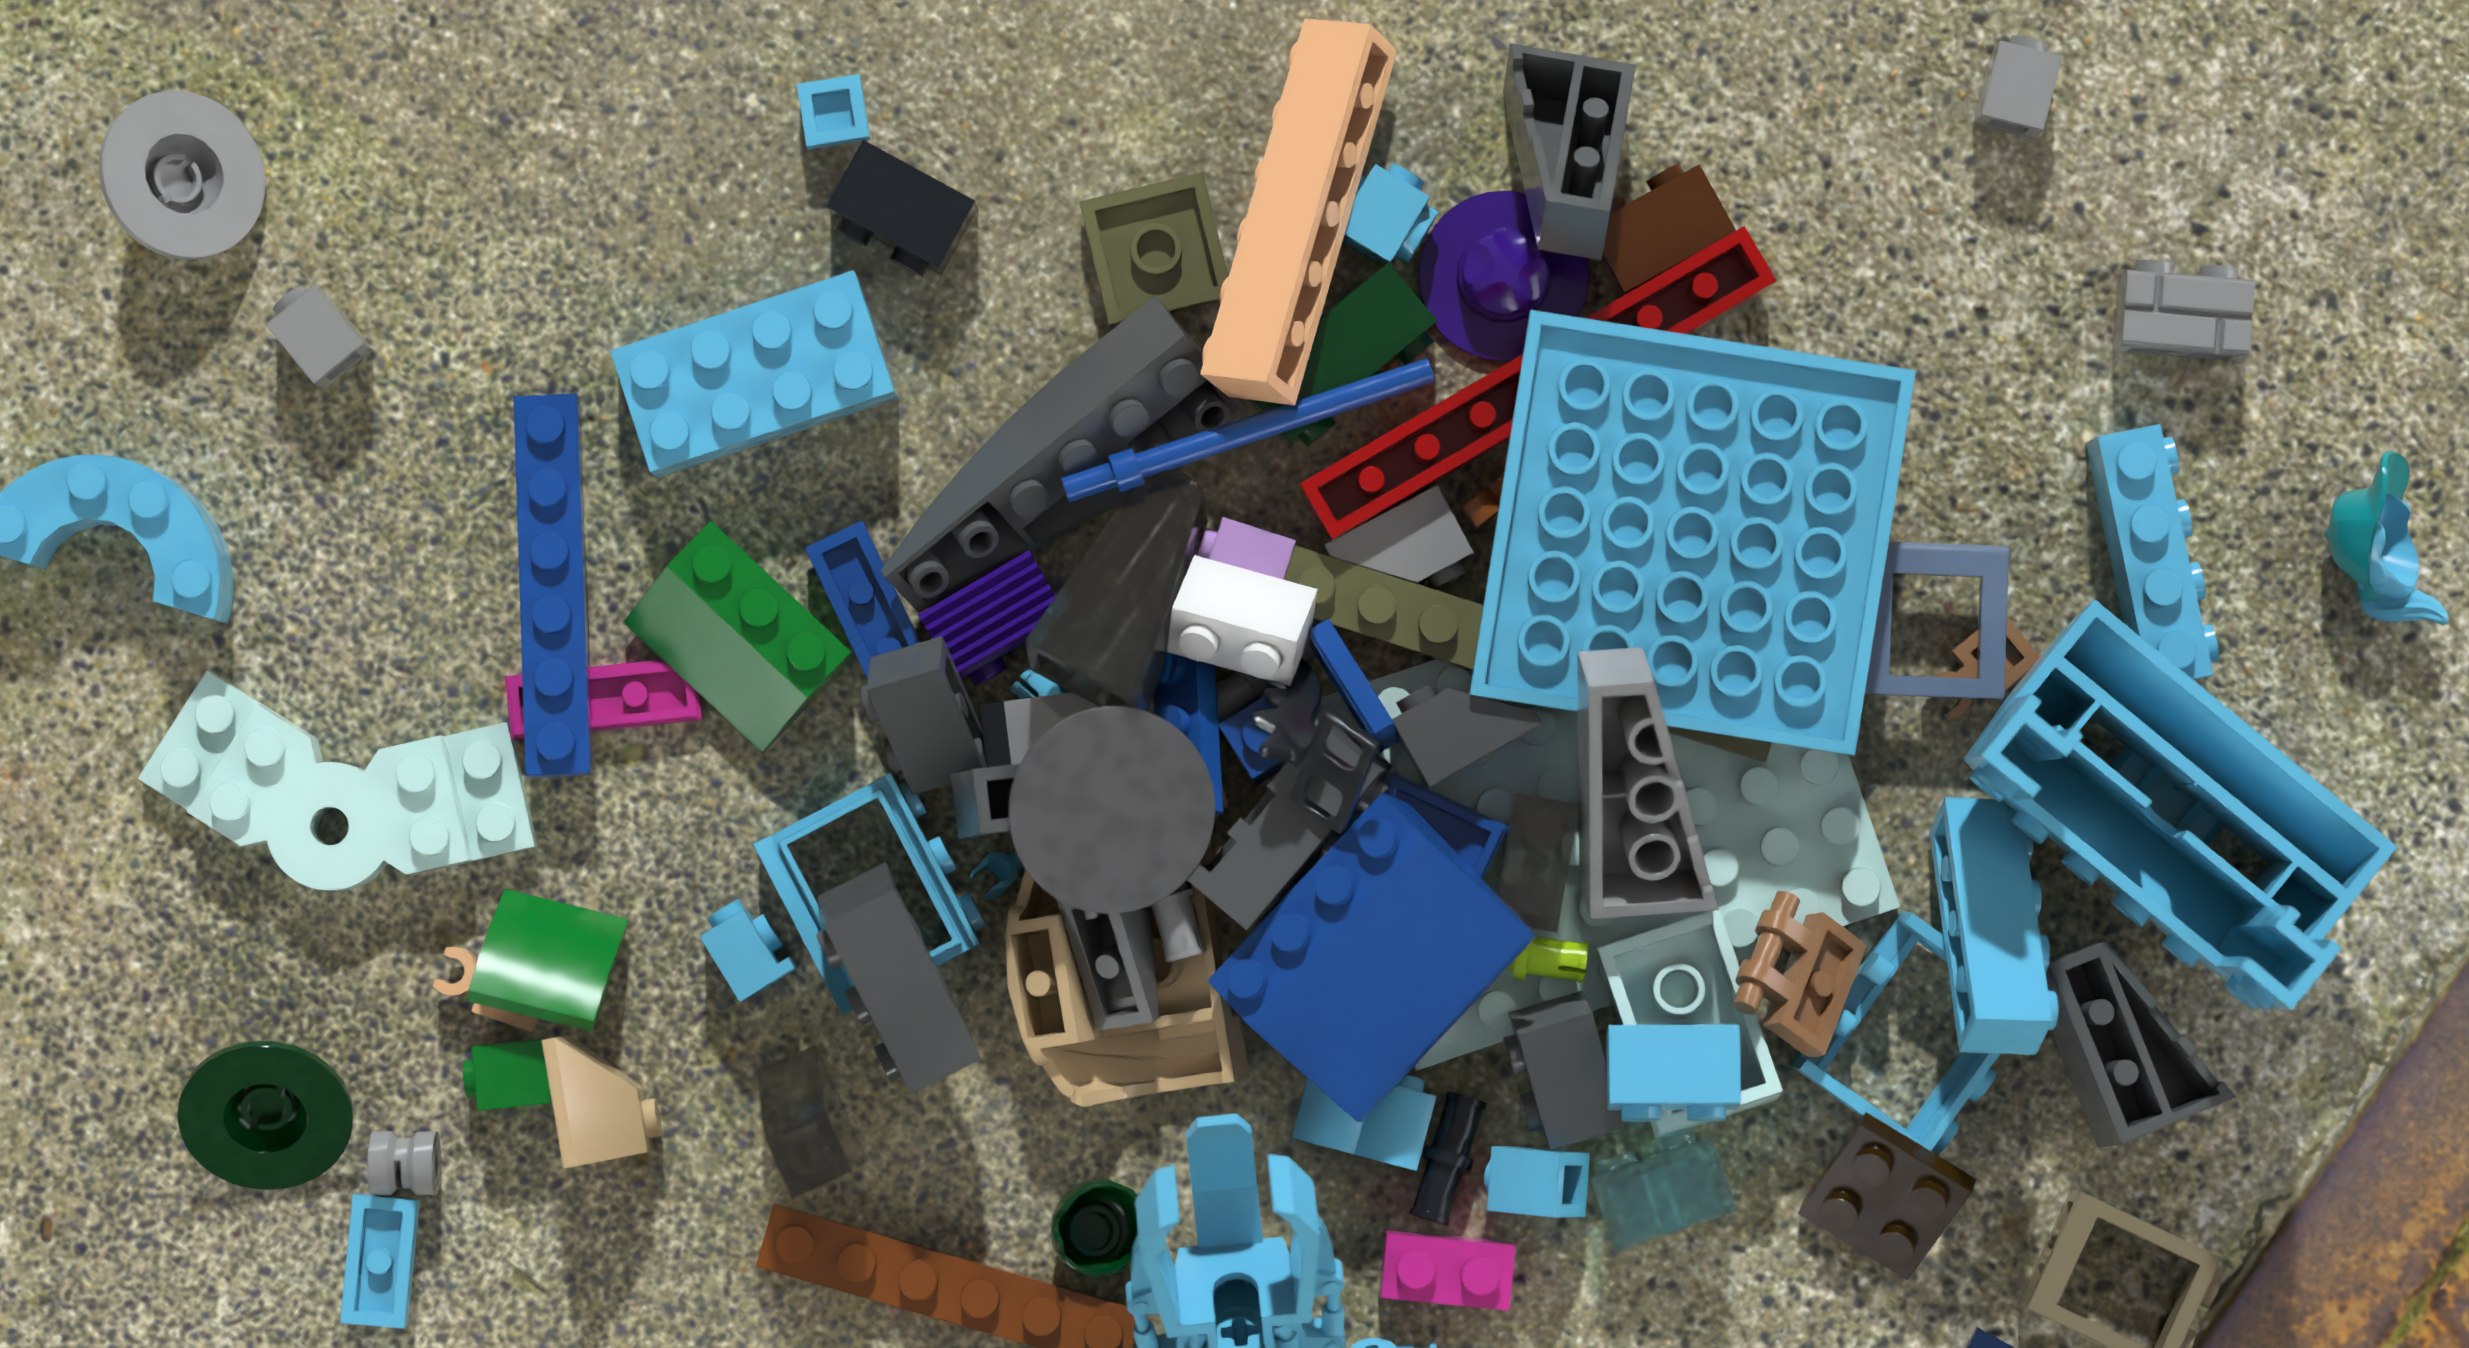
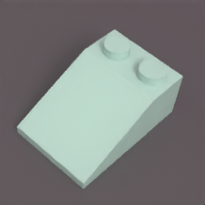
(1688, 978)

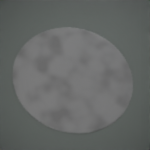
(1111, 809)

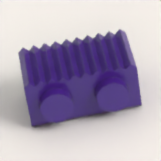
(990, 617)

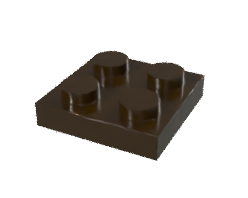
(1887, 1196)

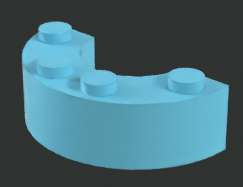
(164, 516)

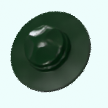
(265, 1115)

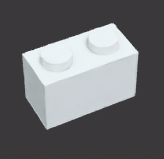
(1241, 620)

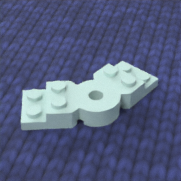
(410, 808)

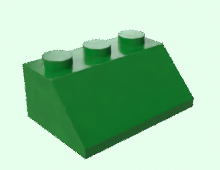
(737, 637)

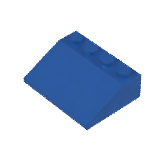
(1372, 956)

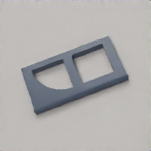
(1954, 560)

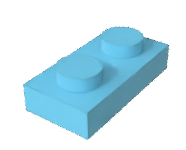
(380, 1260)

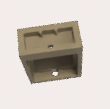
(2064, 1250)

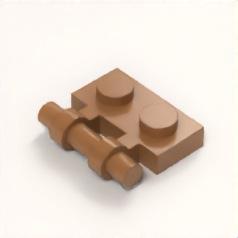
(1815, 980)

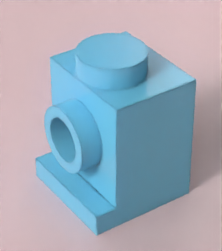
(746, 950)

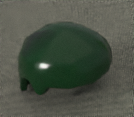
(1095, 1228)

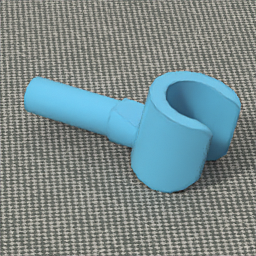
(1004, 867)

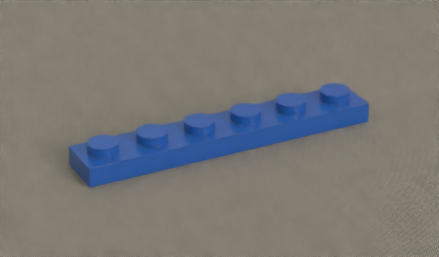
(552, 586)

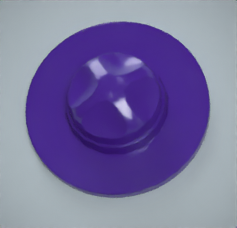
(1487, 274)

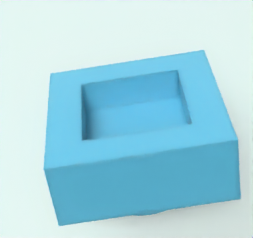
(833, 112)

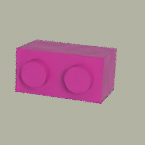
(1447, 1269)

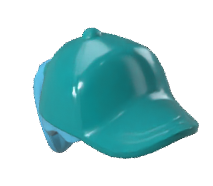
(2375, 549)

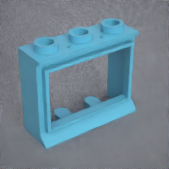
(928, 857)
(1965, 1078)

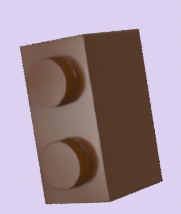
(1661, 227)

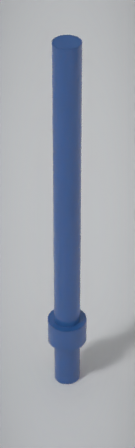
(1128, 469)

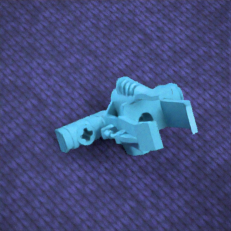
(1235, 1283)

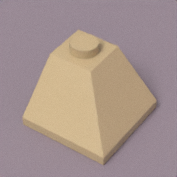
(596, 1106)

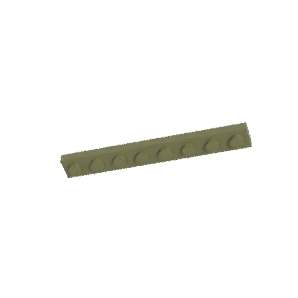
(1426, 622)

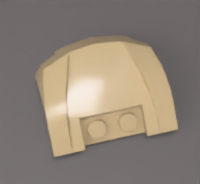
(1186, 1047)

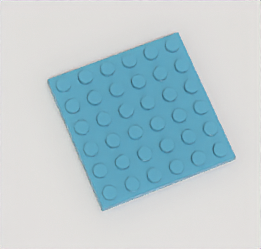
(1700, 510)

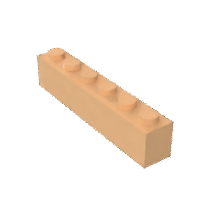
(1298, 211)

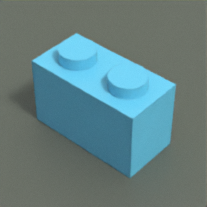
(1673, 1070)

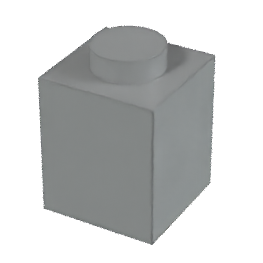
(2018, 87)
(317, 334)

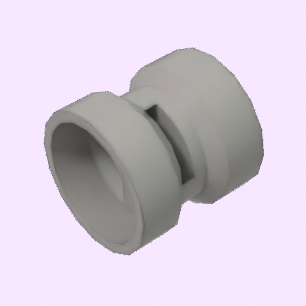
(404, 1163)

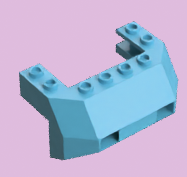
(2165, 799)

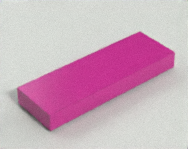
(623, 697)

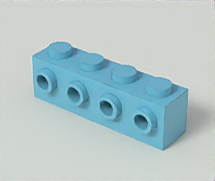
(2148, 546)
(1991, 928)

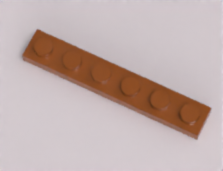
(940, 1284)

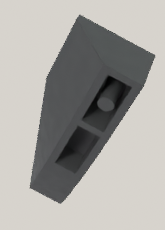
(1121, 394)

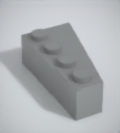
(1633, 811)

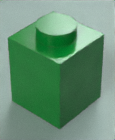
(507, 1075)

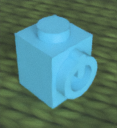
(1389, 215)

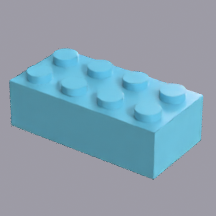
(754, 374)

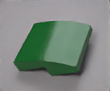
(547, 960)

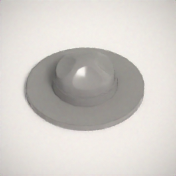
(182, 175)

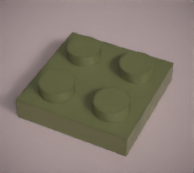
(1156, 244)

